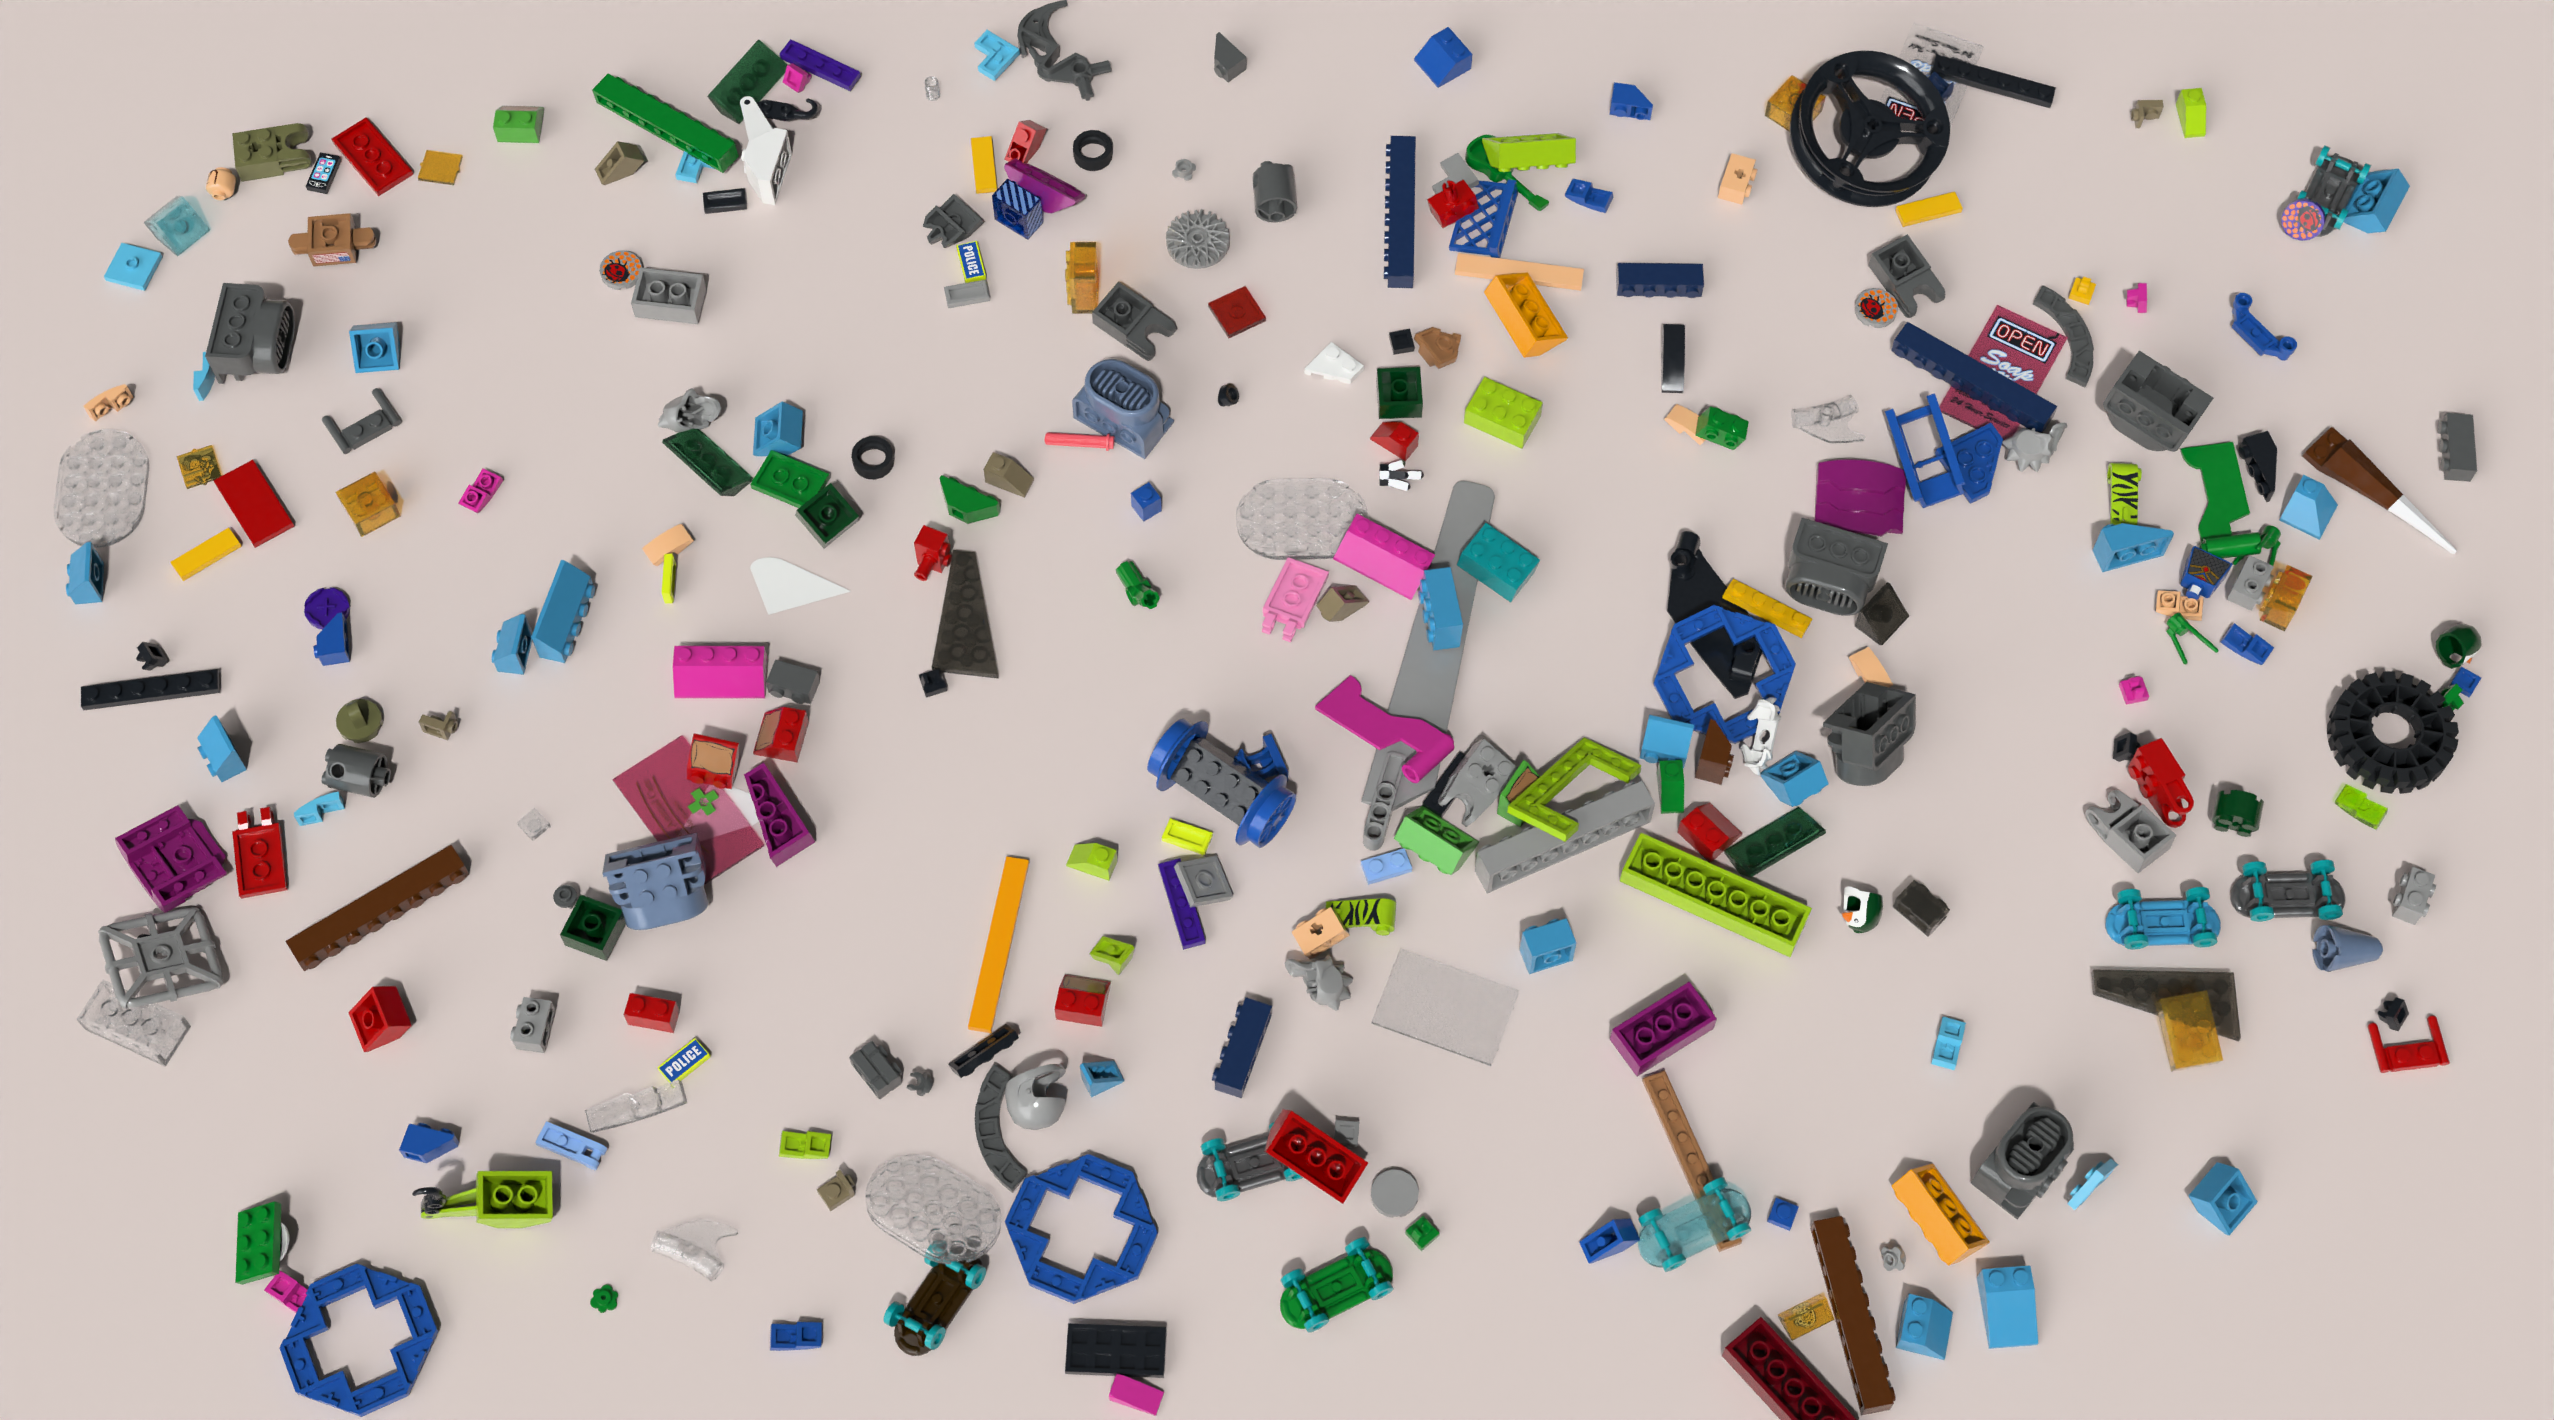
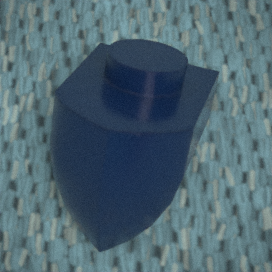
(1942, 86)

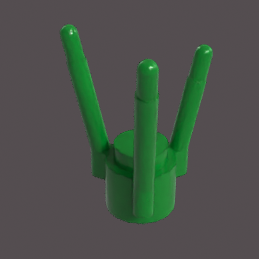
(2269, 538)
(2179, 625)

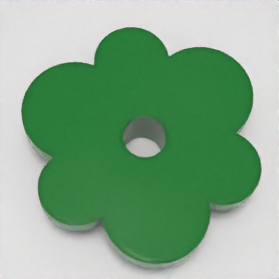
(607, 1304)

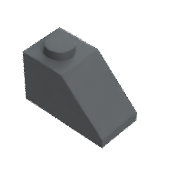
(1228, 60)

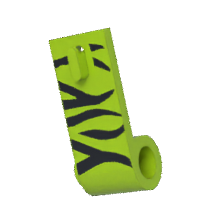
(2124, 492)
(1372, 913)

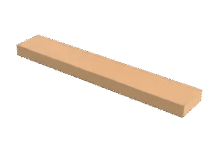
(1540, 273)

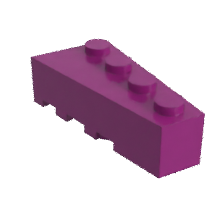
(779, 822)

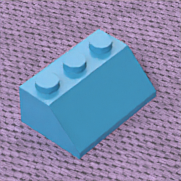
(2376, 200)

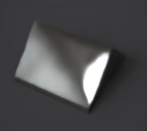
(1882, 615)

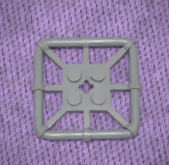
(152, 968)

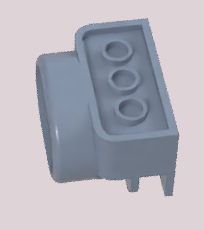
(1122, 404)
(658, 882)

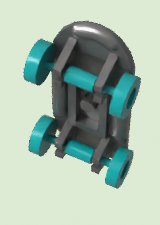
(2333, 187)
(2288, 894)
(1239, 1168)

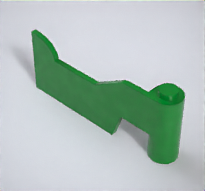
(2225, 500)

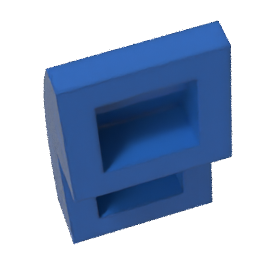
(1587, 196)
(2245, 645)
(795, 1336)

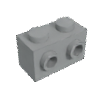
(2250, 583)
(2413, 897)
(533, 1024)

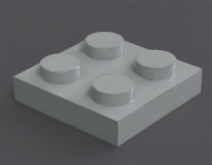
(1203, 881)

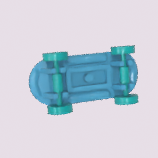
(2163, 922)

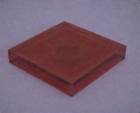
(1236, 312)

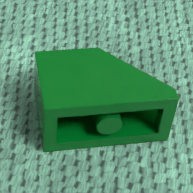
(1671, 786)

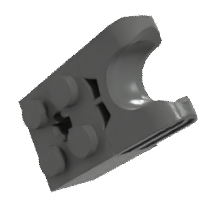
(1906, 274)
(1131, 320)

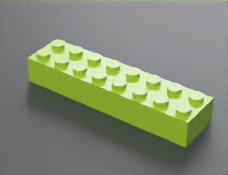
(1715, 894)

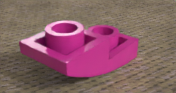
(481, 492)

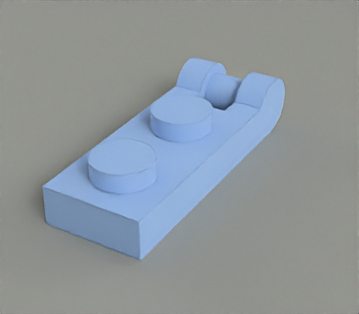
(570, 1145)

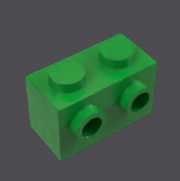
(1722, 428)

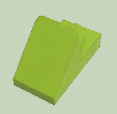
(1113, 952)

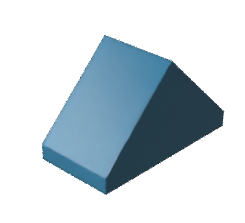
(1100, 1076)

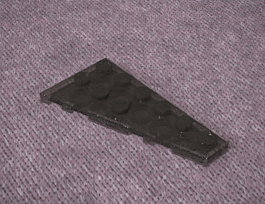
(964, 631)
(2144, 988)

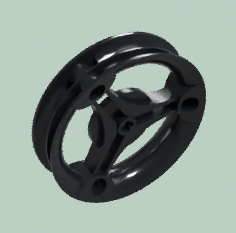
(1870, 128)

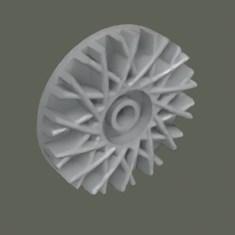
(1197, 240)

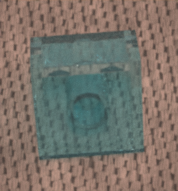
(177, 225)

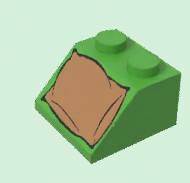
(518, 124)
(1520, 781)

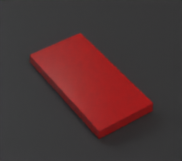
(372, 156)
(253, 503)

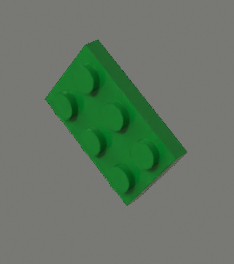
(788, 479)
(258, 1243)

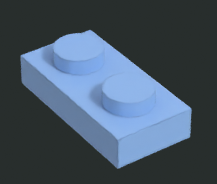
(1386, 866)

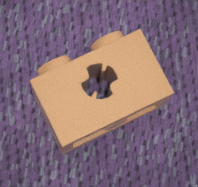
(1737, 178)
(1332, 932)

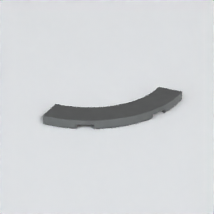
(2076, 331)
(988, 1130)

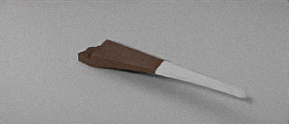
(2350, 466)

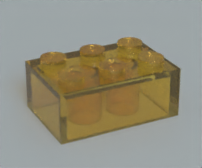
(1082, 277)
(2189, 1031)

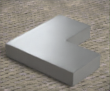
(1456, 171)

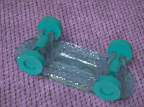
(1693, 1227)

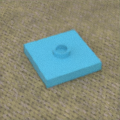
(133, 266)

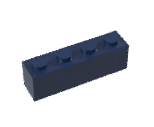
(1659, 280)
(1243, 1047)

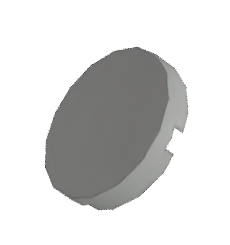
(1394, 1193)

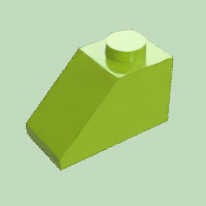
(2192, 112)
(1093, 860)

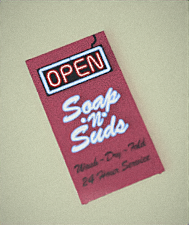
(2017, 351)

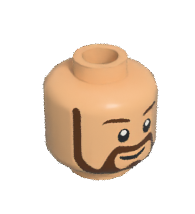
(221, 183)

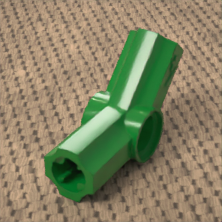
(1137, 589)

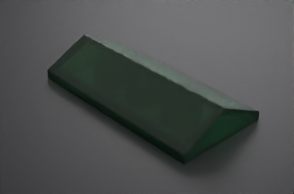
(749, 77)
(708, 461)
(1773, 842)

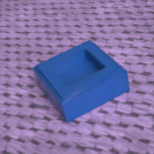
(2466, 681)

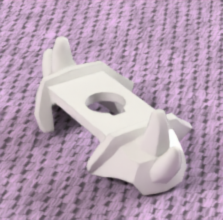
(1767, 720)

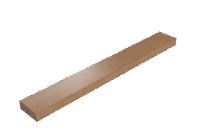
(1681, 1139)

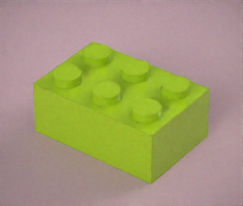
(1503, 412)

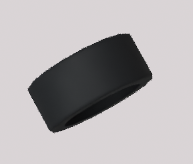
(1092, 137)
(869, 443)

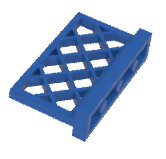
(1500, 224)

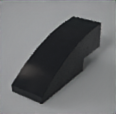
(1673, 358)

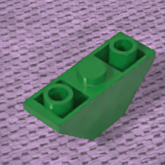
(966, 502)

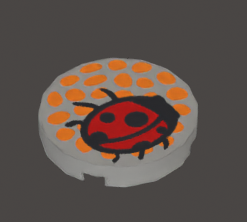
(620, 269)
(1876, 308)

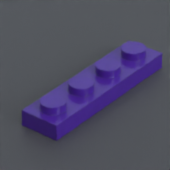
(820, 65)
(1184, 916)

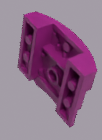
(1860, 496)
(172, 857)

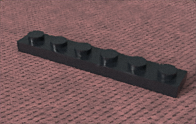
(1993, 81)
(150, 689)

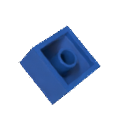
(1444, 57)

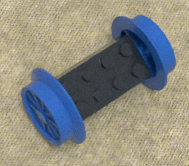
(1221, 782)

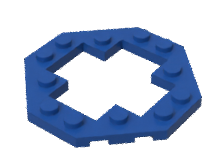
(1739, 628)
(1100, 1275)
(407, 1357)

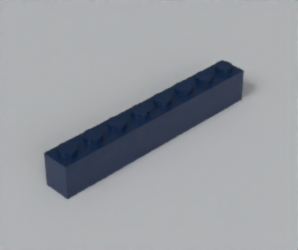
(1401, 212)
(1973, 378)

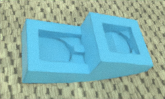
(203, 380)
(312, 811)
(1948, 1043)

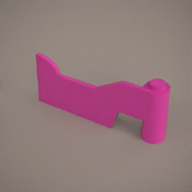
(1382, 730)

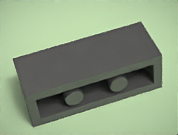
(2457, 447)

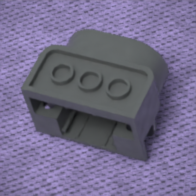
(249, 333)
(2155, 405)
(1833, 568)
(1871, 733)
(2016, 1172)

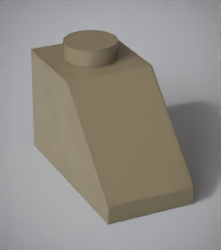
(619, 163)
(1007, 475)
(1341, 603)

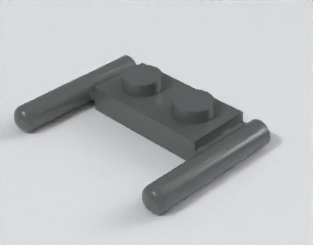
(366, 428)

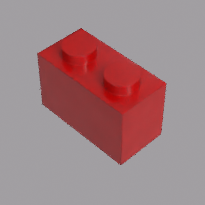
(651, 1012)

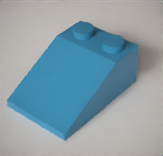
(2129, 544)
(2008, 1306)

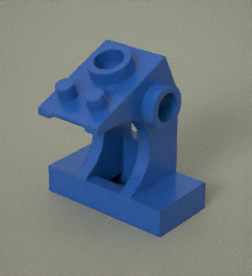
(1268, 758)

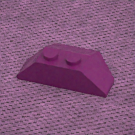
(1053, 192)

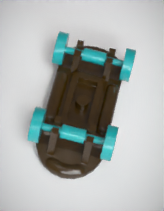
(934, 1305)

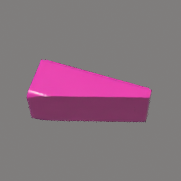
(1135, 1394)

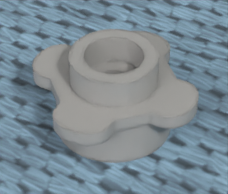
(1184, 164)
(1893, 1258)

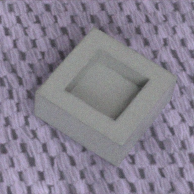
(1346, 1133)

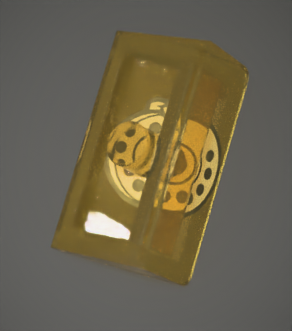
(1806, 1316)

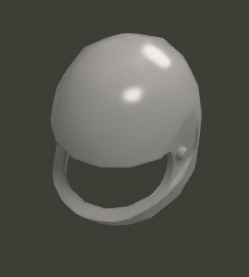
(1028, 1100)

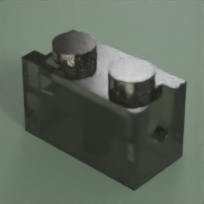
(1921, 908)

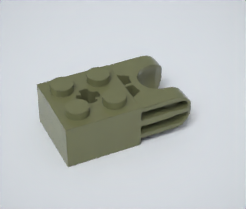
(269, 151)

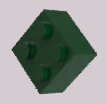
(1399, 392)
(827, 515)
(593, 927)

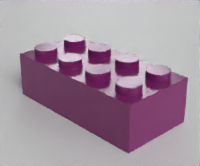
(1663, 1029)

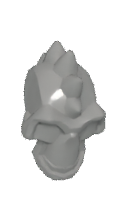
(689, 412)
(2033, 447)
(1323, 979)

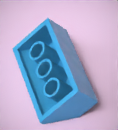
(562, 613)

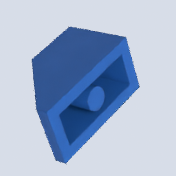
(333, 642)
(1609, 1240)

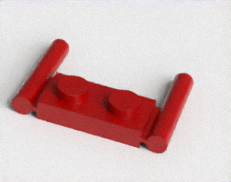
(2410, 1055)

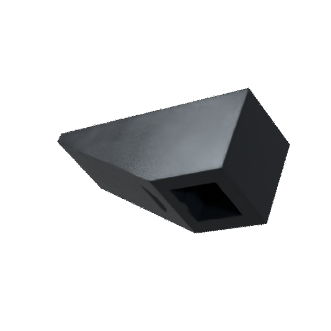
(2261, 458)

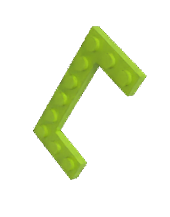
(1531, 803)

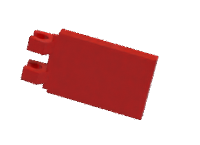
(259, 855)

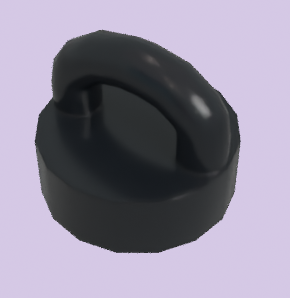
(1228, 395)

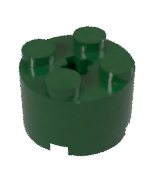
(2237, 812)

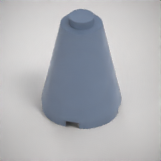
(2343, 948)

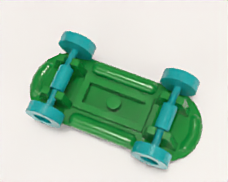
(1335, 1288)

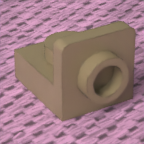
(2146, 110)
(437, 727)
(837, 1190)

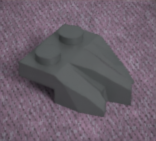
(951, 222)

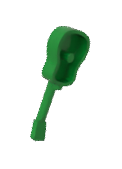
(1478, 160)

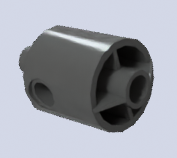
(1274, 192)
(356, 770)

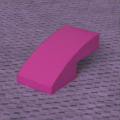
(286, 1291)

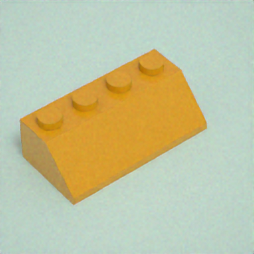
(1525, 314)
(1939, 1214)

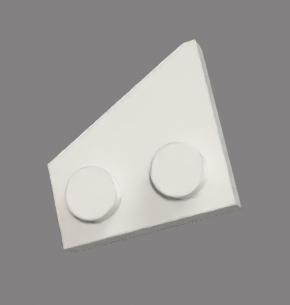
(1335, 365)

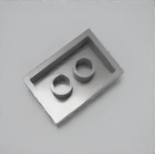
(668, 295)

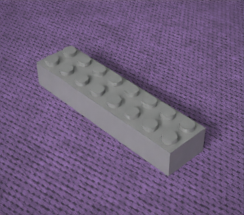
(1536, 850)

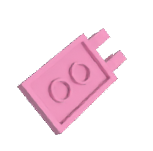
(1293, 597)

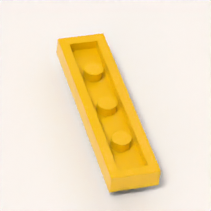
(1767, 608)

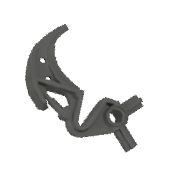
(1072, 69)

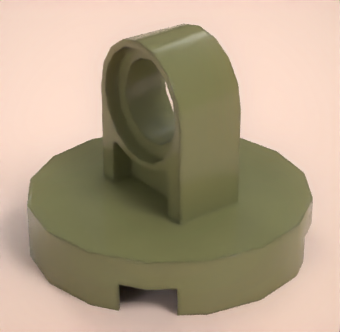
(359, 720)

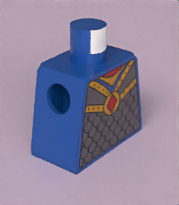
(2203, 573)

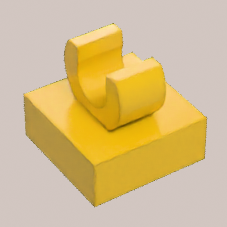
(2082, 290)

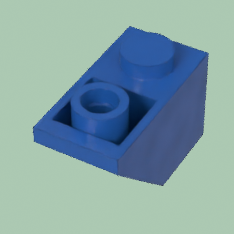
(1630, 102)
(427, 1144)

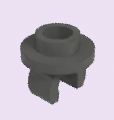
(565, 896)
(923, 1084)

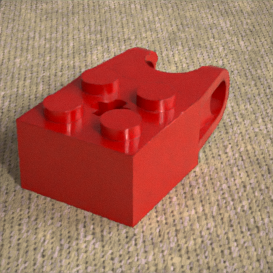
(2161, 781)

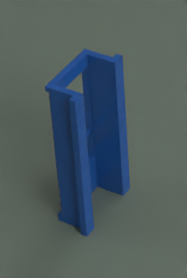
(1937, 488)

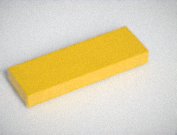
(983, 164)
(1928, 209)
(205, 554)

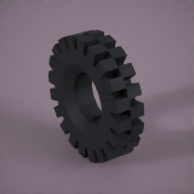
(2377, 762)

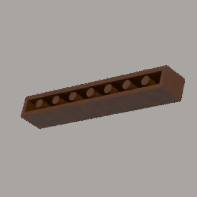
(377, 908)
(1852, 1315)

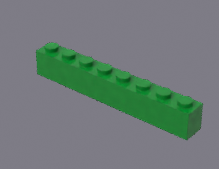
(665, 122)

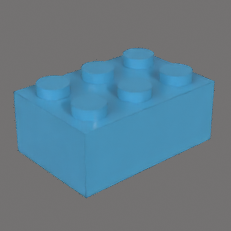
(1440, 608)

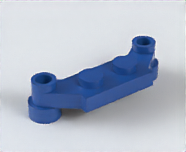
(2256, 334)

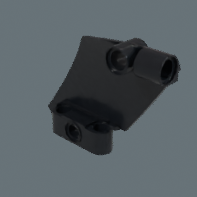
(1696, 588)

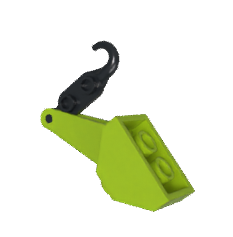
(501, 1199)

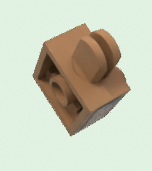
(329, 230)

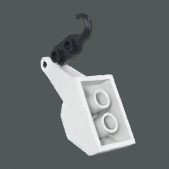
(768, 148)

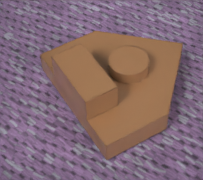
(1438, 347)

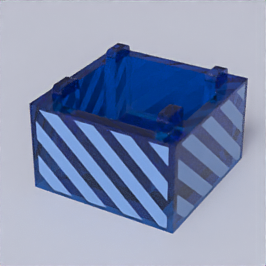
(1017, 209)

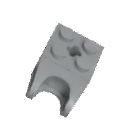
(1473, 786)
(2131, 831)

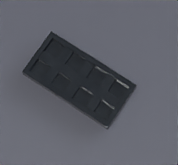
(1115, 1349)

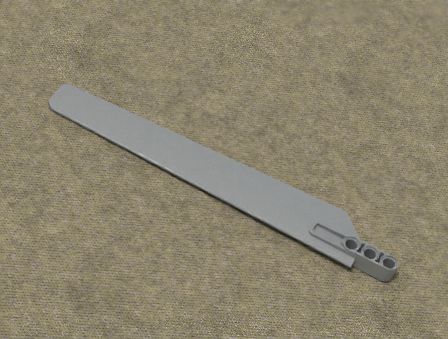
(1427, 676)

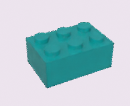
(1498, 562)

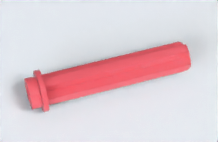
(1080, 440)

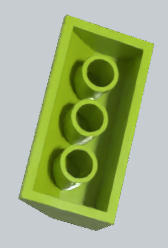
(1530, 150)

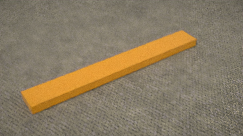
(998, 945)

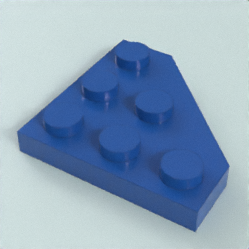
(1977, 459)

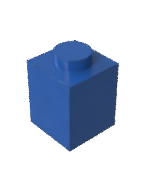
(1146, 502)

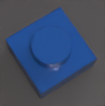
(1782, 1214)

